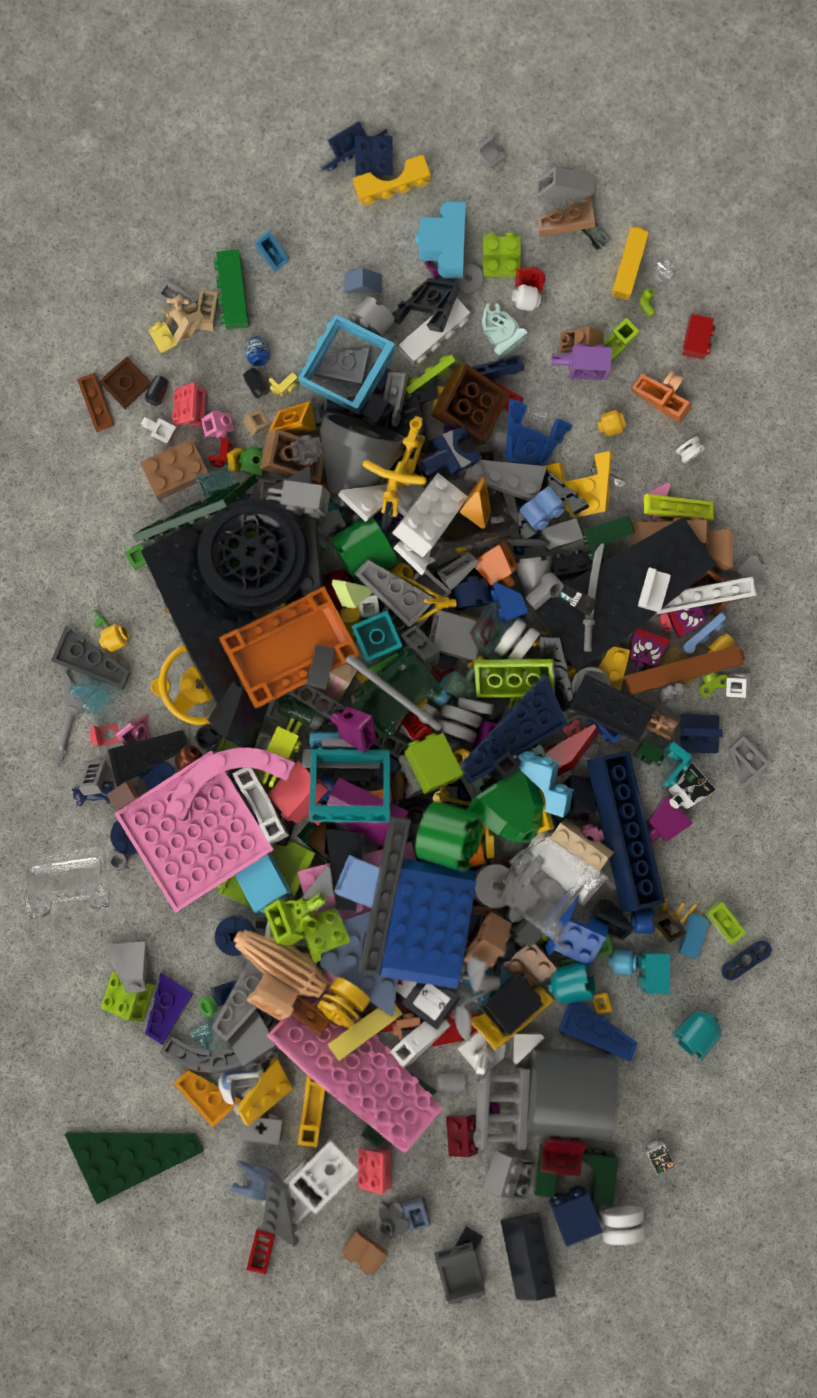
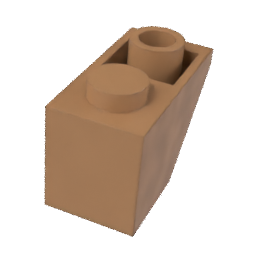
(583, 335)

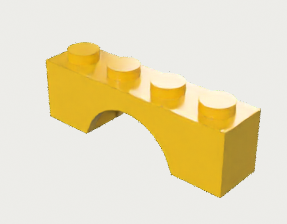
(370, 188)
(311, 1114)

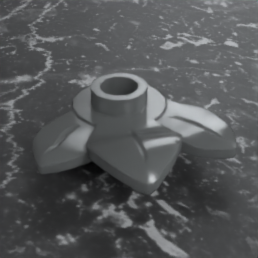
(393, 1220)

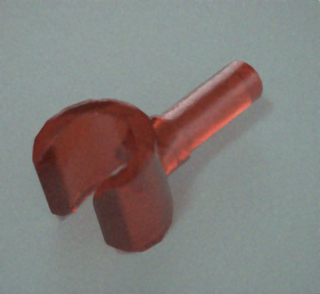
(438, 675)

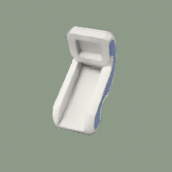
(235, 1079)

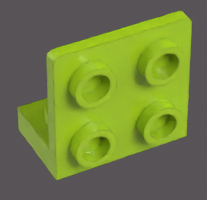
(325, 933)
(126, 1005)

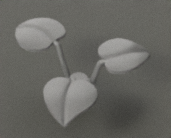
(479, 982)

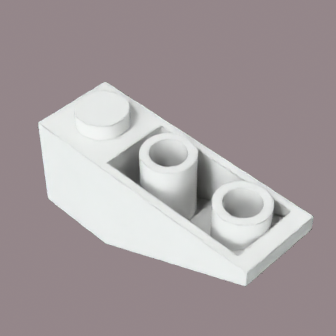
(417, 1042)

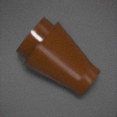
(398, 785)

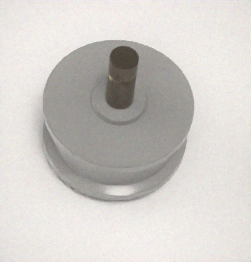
(489, 884)

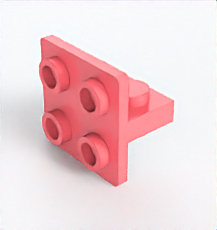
(189, 405)
(374, 1170)

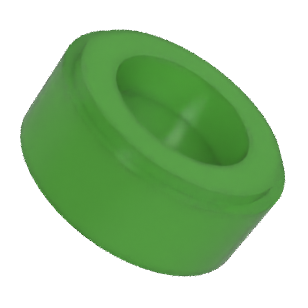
(208, 1006)

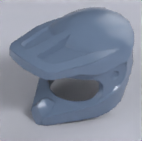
(259, 1177)

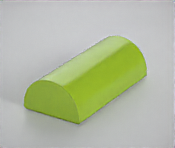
(511, 676)

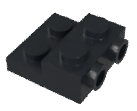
(571, 566)

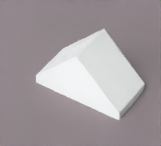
(523, 1043)

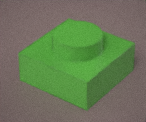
(135, 557)

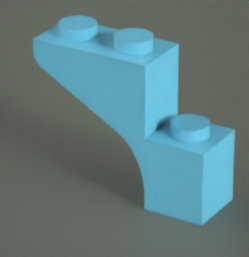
(544, 773)

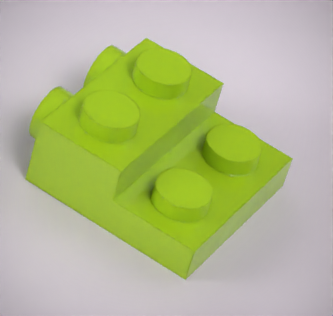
(501, 255)

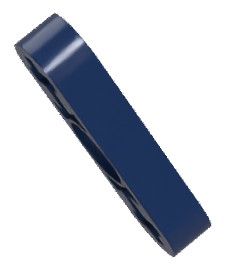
(737, 973)

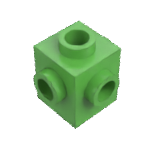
(246, 460)

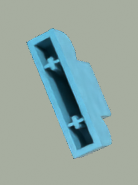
(443, 239)

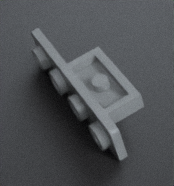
(333, 744)

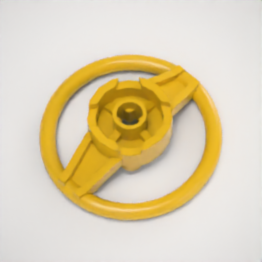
(188, 694)

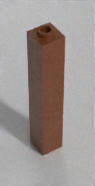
(684, 670)

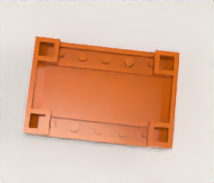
(279, 648)

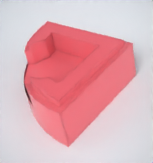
(664, 620)

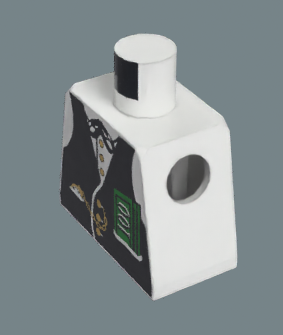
(690, 788)

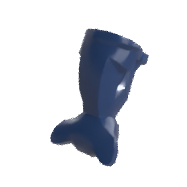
(80, 798)

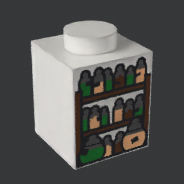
(659, 1156)

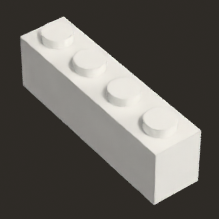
(423, 340)

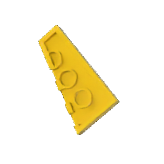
(492, 1034)

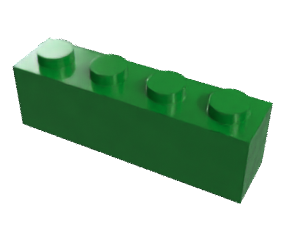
(232, 289)

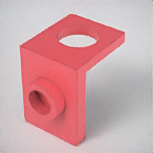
(97, 735)

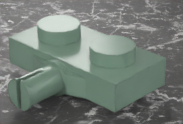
(461, 686)

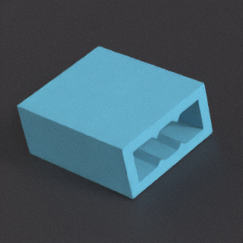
(263, 883)

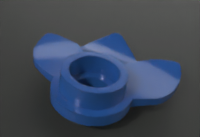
(157, 774)

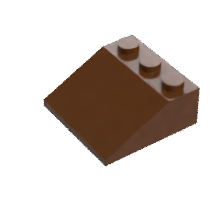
(470, 402)

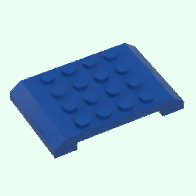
(429, 924)

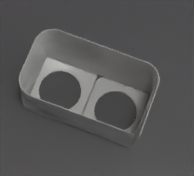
(562, 534)

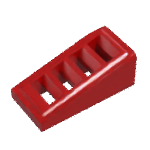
(426, 731)
(262, 1270)

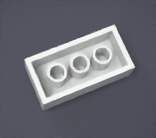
(430, 515)

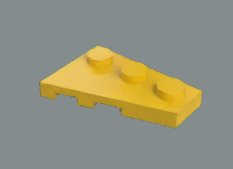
(267, 1092)

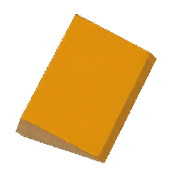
(295, 419)
(477, 504)

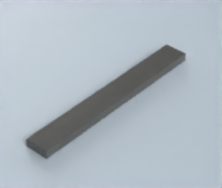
(384, 895)

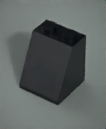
(237, 717)

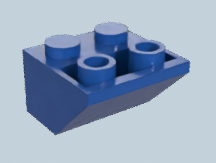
(510, 605)

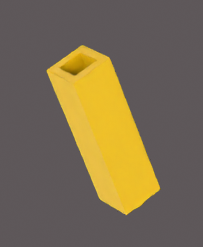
(629, 263)

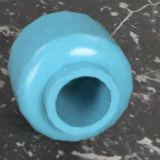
(623, 961)

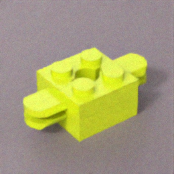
(284, 744)

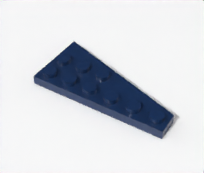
(525, 725)

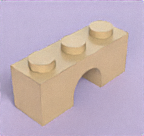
(592, 853)

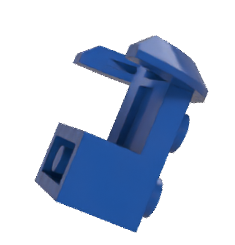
(581, 938)

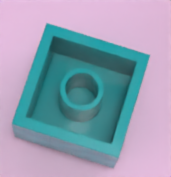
(377, 636)
(654, 972)

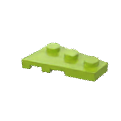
(432, 372)

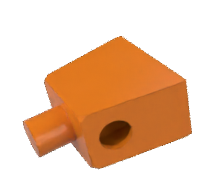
(497, 565)

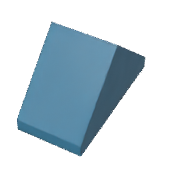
(271, 251)

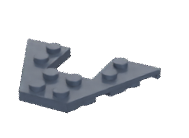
(346, 960)

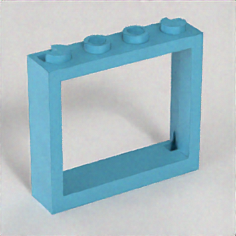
(372, 380)

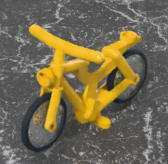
(404, 472)

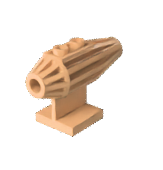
(285, 974)

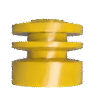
(345, 1000)

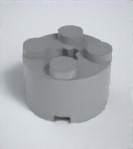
(373, 317)

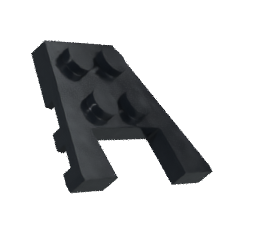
(430, 297)
(411, 408)
(562, 491)

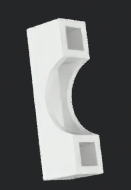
(261, 804)

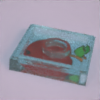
(487, 632)

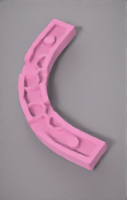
(219, 763)

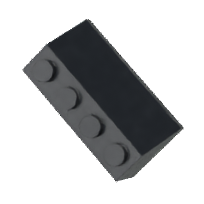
(528, 1257)

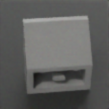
(509, 1175)

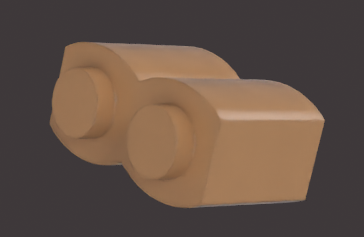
(364, 1252)

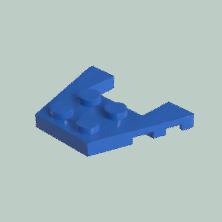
(528, 445)

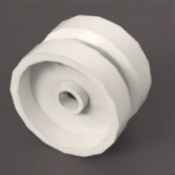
(516, 641)
(623, 1225)

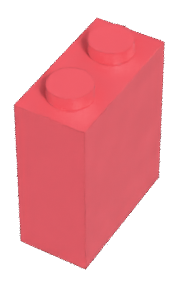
(294, 794)

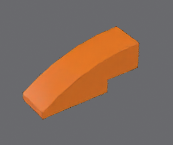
(661, 397)

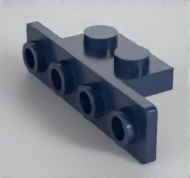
(344, 144)

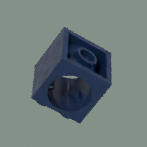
(575, 1215)

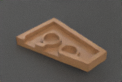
(571, 219)

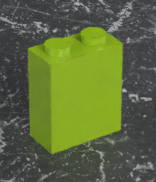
(433, 762)

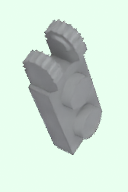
(395, 394)

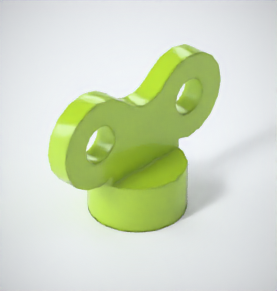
(712, 682)

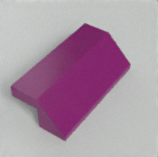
(350, 795)

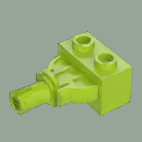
(291, 918)

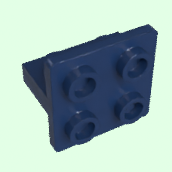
(700, 733)

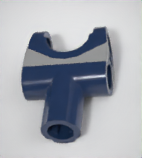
(449, 454)

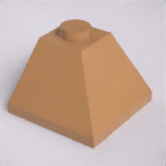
(721, 549)

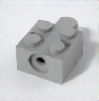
(301, 498)

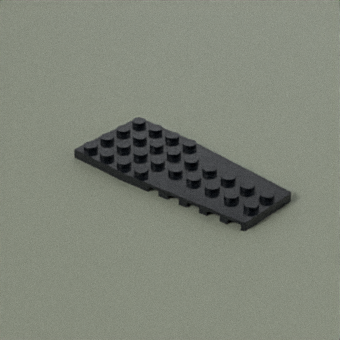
(619, 587)
(195, 607)

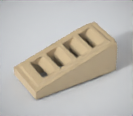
(208, 321)

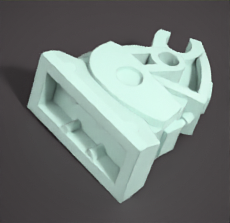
(502, 336)

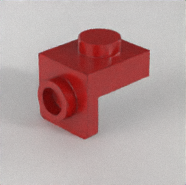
(530, 276)
(225, 447)

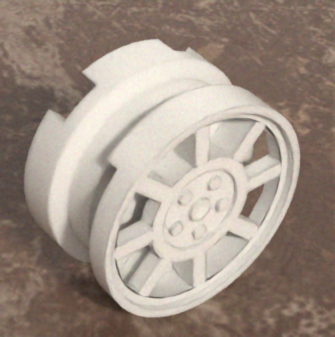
(691, 452)

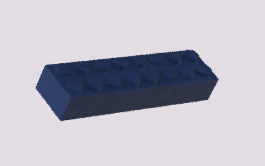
(625, 831)

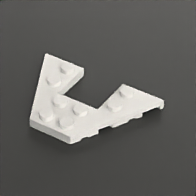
(369, 501)

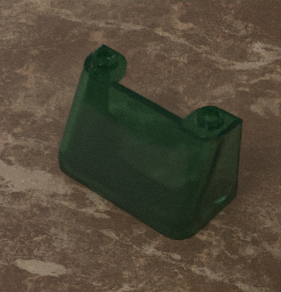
(407, 676)

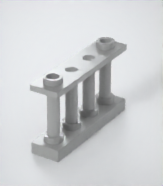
(518, 1117)

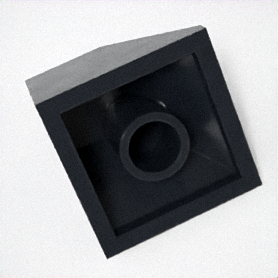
(612, 915)

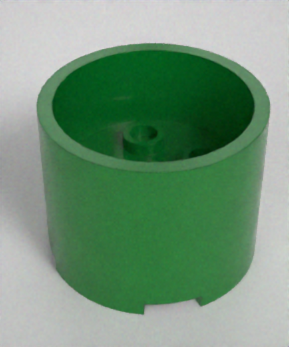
(361, 543)
(449, 836)

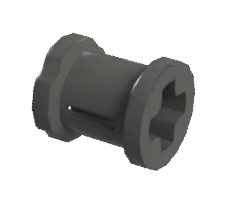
(318, 414)

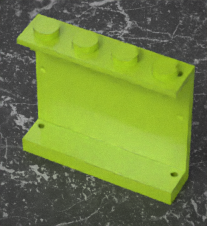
(290, 861)

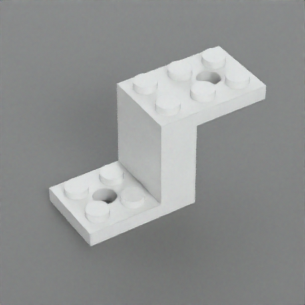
(313, 1186)

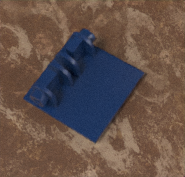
(374, 155)

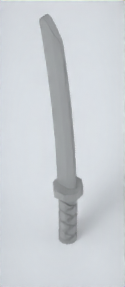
(589, 622)

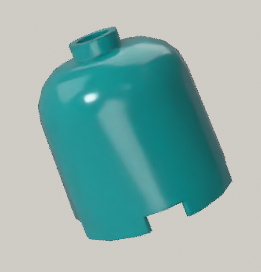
(572, 983)
(698, 1034)

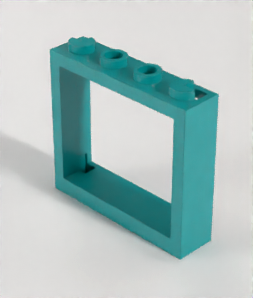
(339, 813)

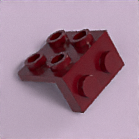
(562, 1156)

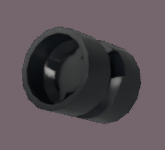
(208, 737)

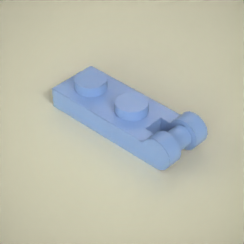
(702, 636)

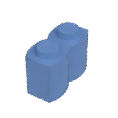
(542, 509)

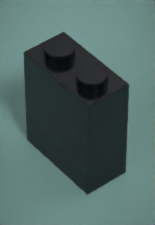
(511, 1004)

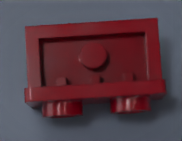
(461, 1135)

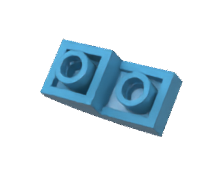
(692, 941)

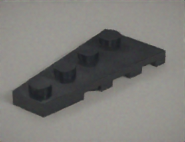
(552, 648)
(138, 757)

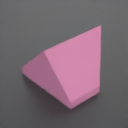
(135, 731)

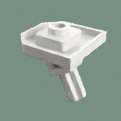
(480, 1053)

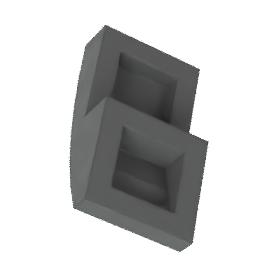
(320, 666)

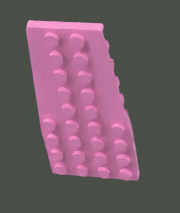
(364, 1081)

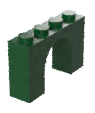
(607, 533)
(604, 1170)

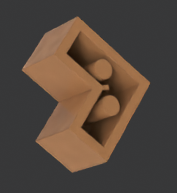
(490, 940)

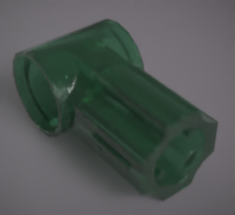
(297, 710)

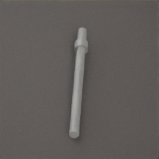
(423, 716)

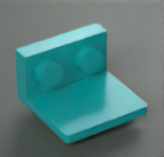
(675, 752)

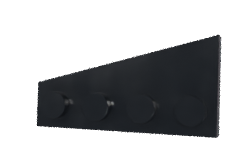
(341, 845)

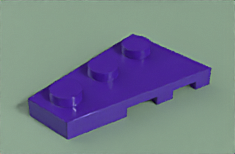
(167, 1008)

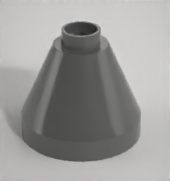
(350, 442)

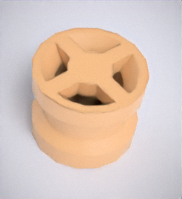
(672, 381)

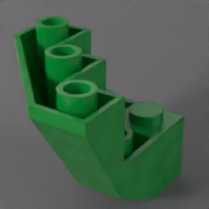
(511, 808)

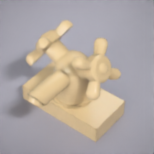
(186, 323)

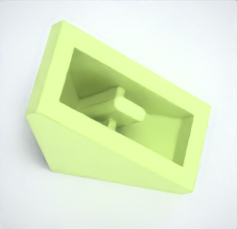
(350, 594)

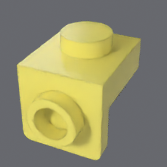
(162, 336)
(288, 385)

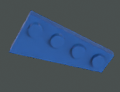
(589, 1027)

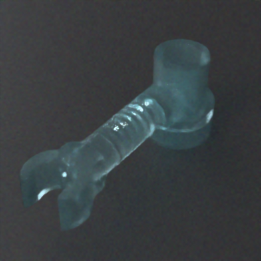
(201, 1033)

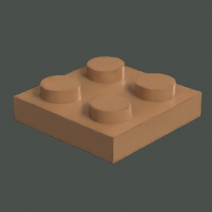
(532, 964)

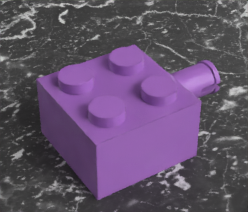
(586, 361)

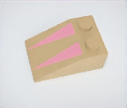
(337, 684)

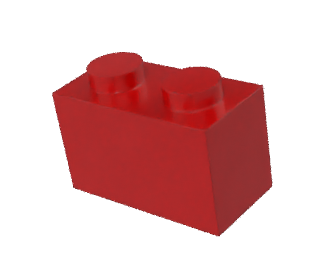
(698, 336)

